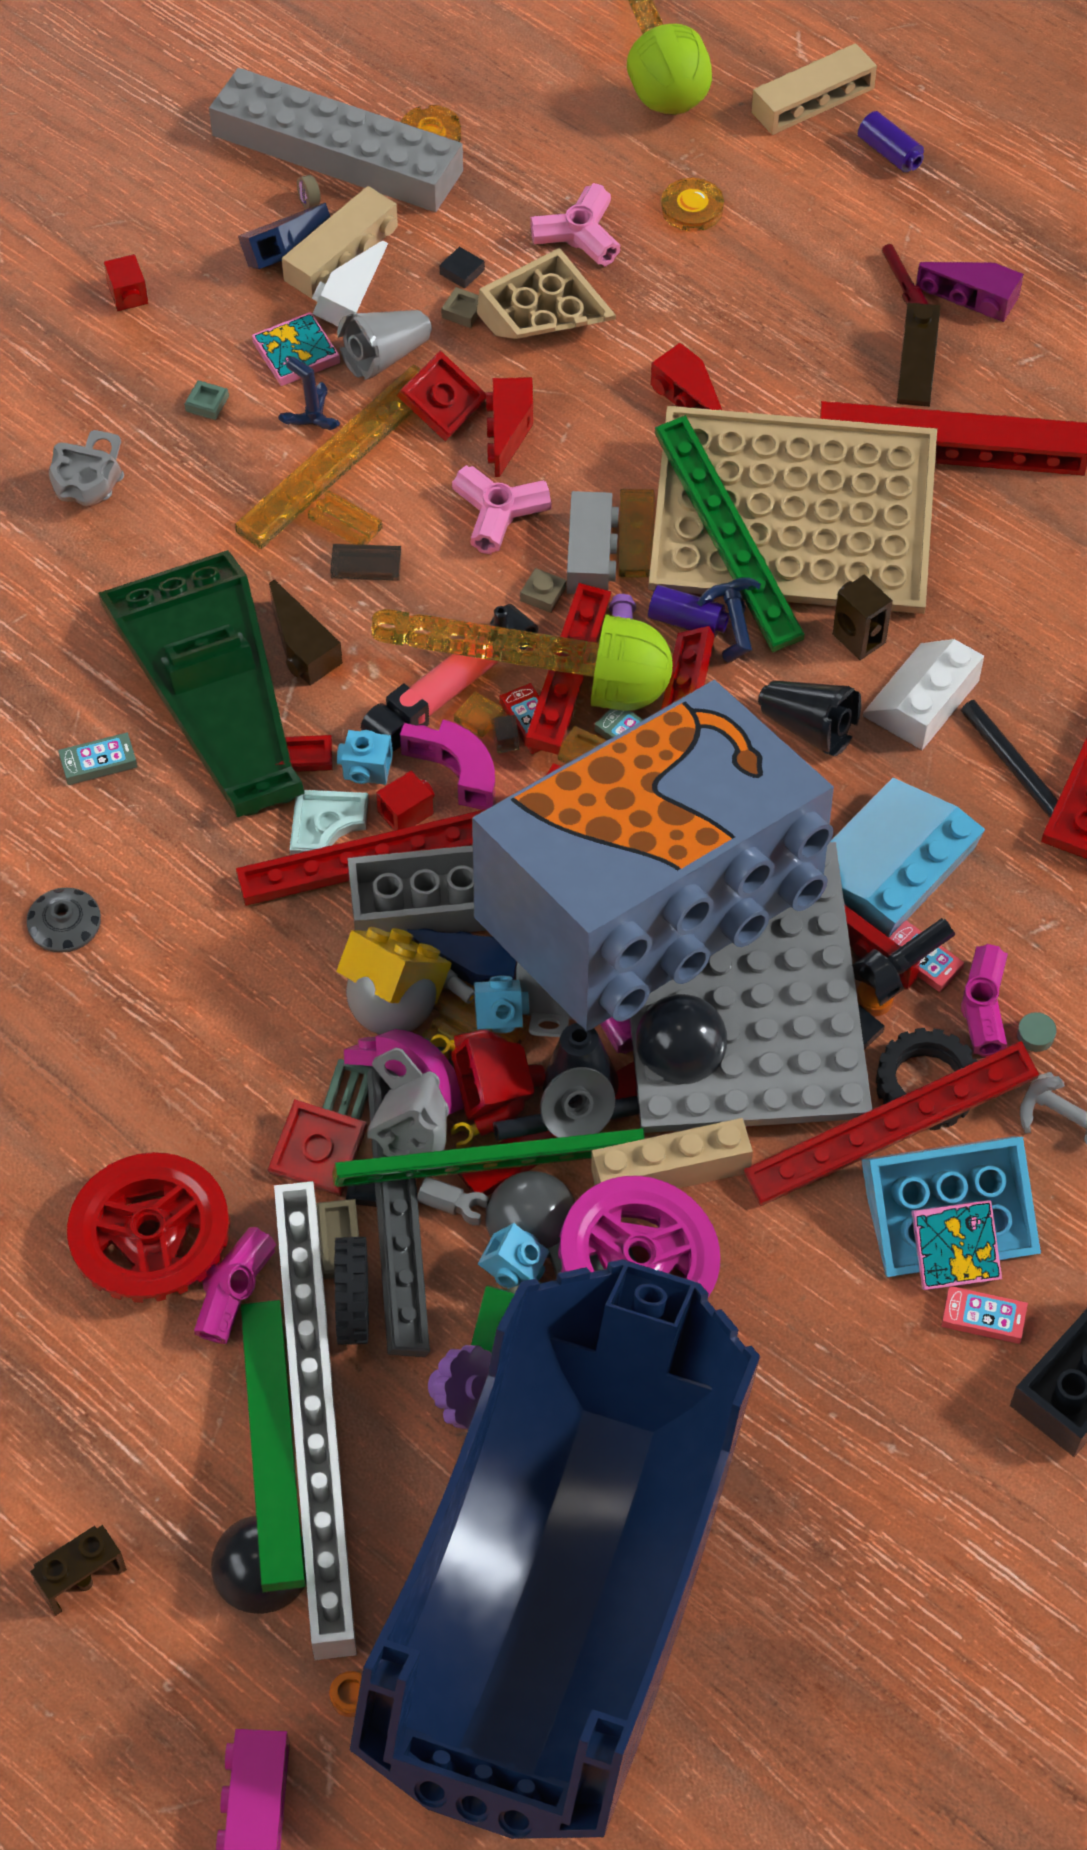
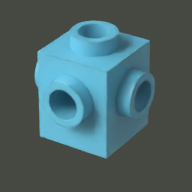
(365, 757)
(500, 1004)
(513, 1256)

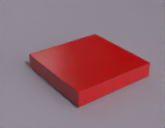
(442, 395)
(313, 1144)

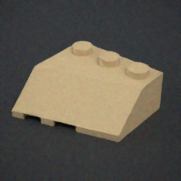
(541, 299)

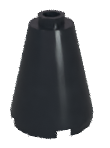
(813, 711)
(580, 1049)

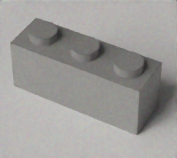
(591, 540)

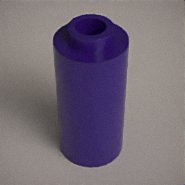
(891, 142)
(683, 611)

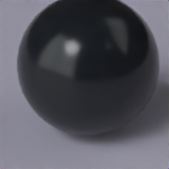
(681, 1038)
(238, 1574)

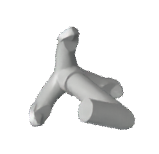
(1040, 1092)

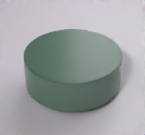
(1036, 1031)

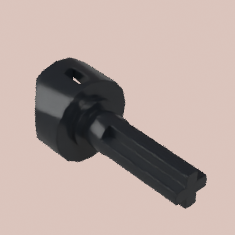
(883, 972)

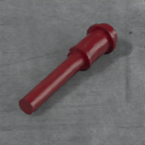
(911, 293)

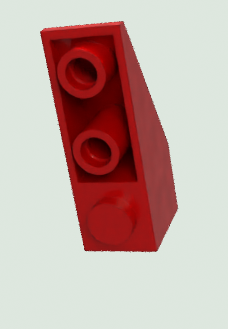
(683, 379)
(511, 418)

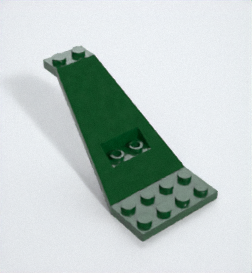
(209, 665)

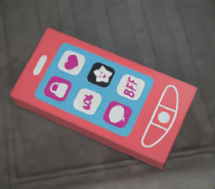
(937, 967)
(984, 1314)

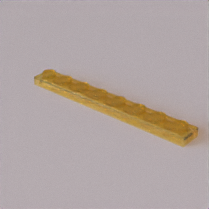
(326, 465)

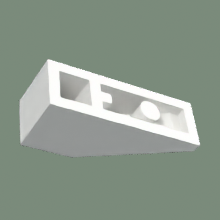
(347, 285)

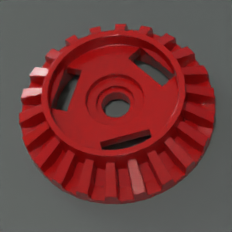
(104, 1218)

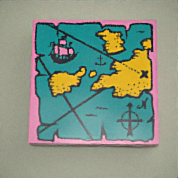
(295, 338)
(956, 1244)

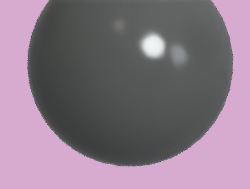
(532, 1202)

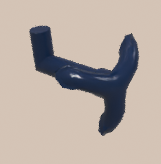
(314, 399)
(736, 608)

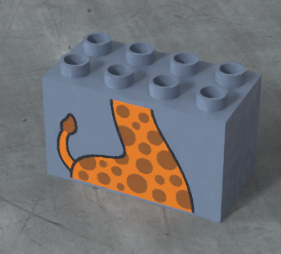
(651, 855)

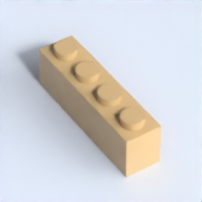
(813, 89)
(340, 239)
(679, 1157)

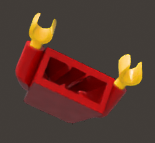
(491, 1079)

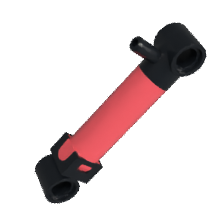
(440, 685)

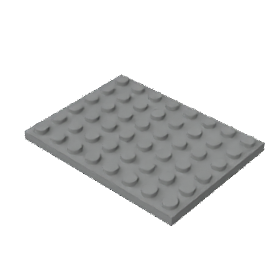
(788, 1027)

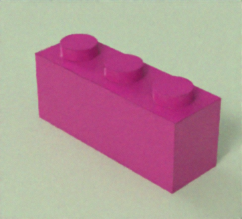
(255, 1791)

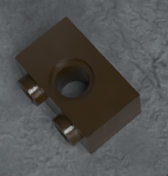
(862, 616)

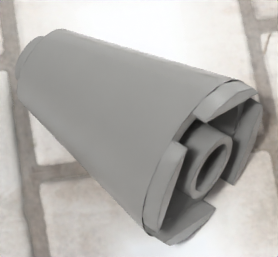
(381, 339)

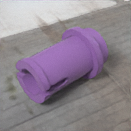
(622, 606)

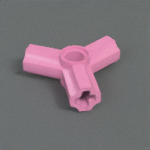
(580, 226)
(498, 505)

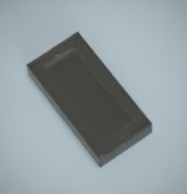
(366, 562)

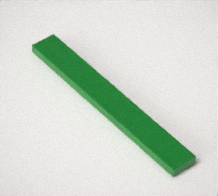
(729, 532)
(477, 1158)
(272, 1447)

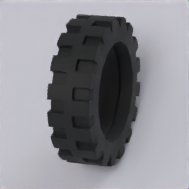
(918, 1044)
(351, 1290)

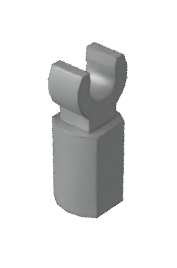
(451, 1199)

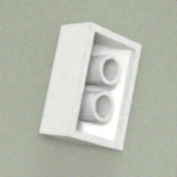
(926, 690)

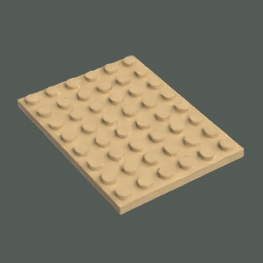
(816, 500)

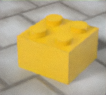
(392, 962)

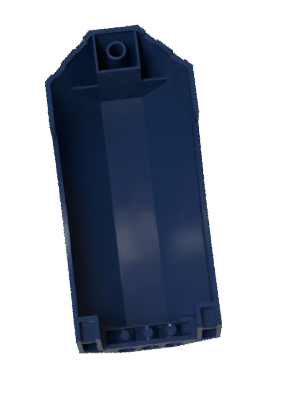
(559, 1555)

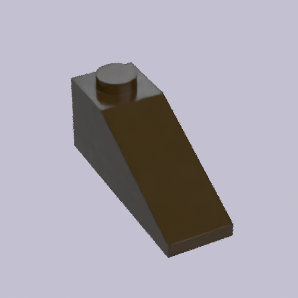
(918, 354)
(307, 644)

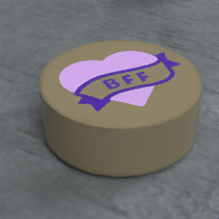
(308, 191)

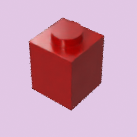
(126, 282)
(405, 801)

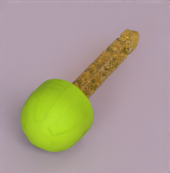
(667, 63)
(627, 664)

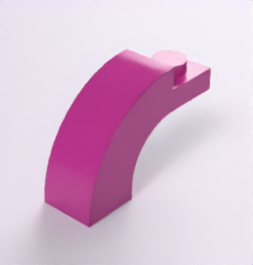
(458, 751)
(419, 1050)

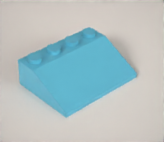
(901, 852)
(948, 1177)

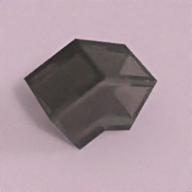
(505, 733)

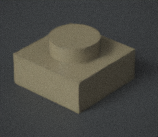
(543, 590)

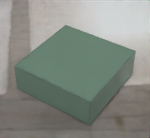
(206, 400)

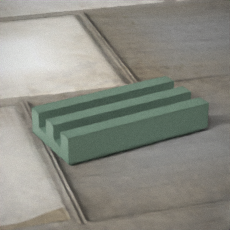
(346, 1100)

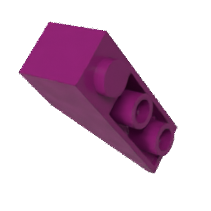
(975, 285)

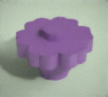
(460, 1383)

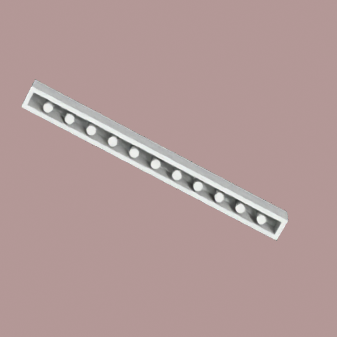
(314, 1423)

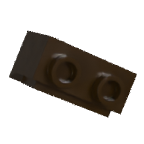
(74, 1565)

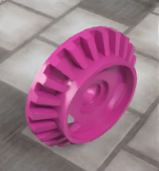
(681, 1241)

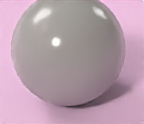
(383, 1016)

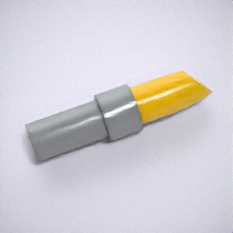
(458, 987)

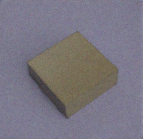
(461, 307)

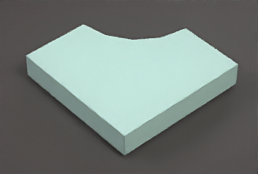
(325, 817)

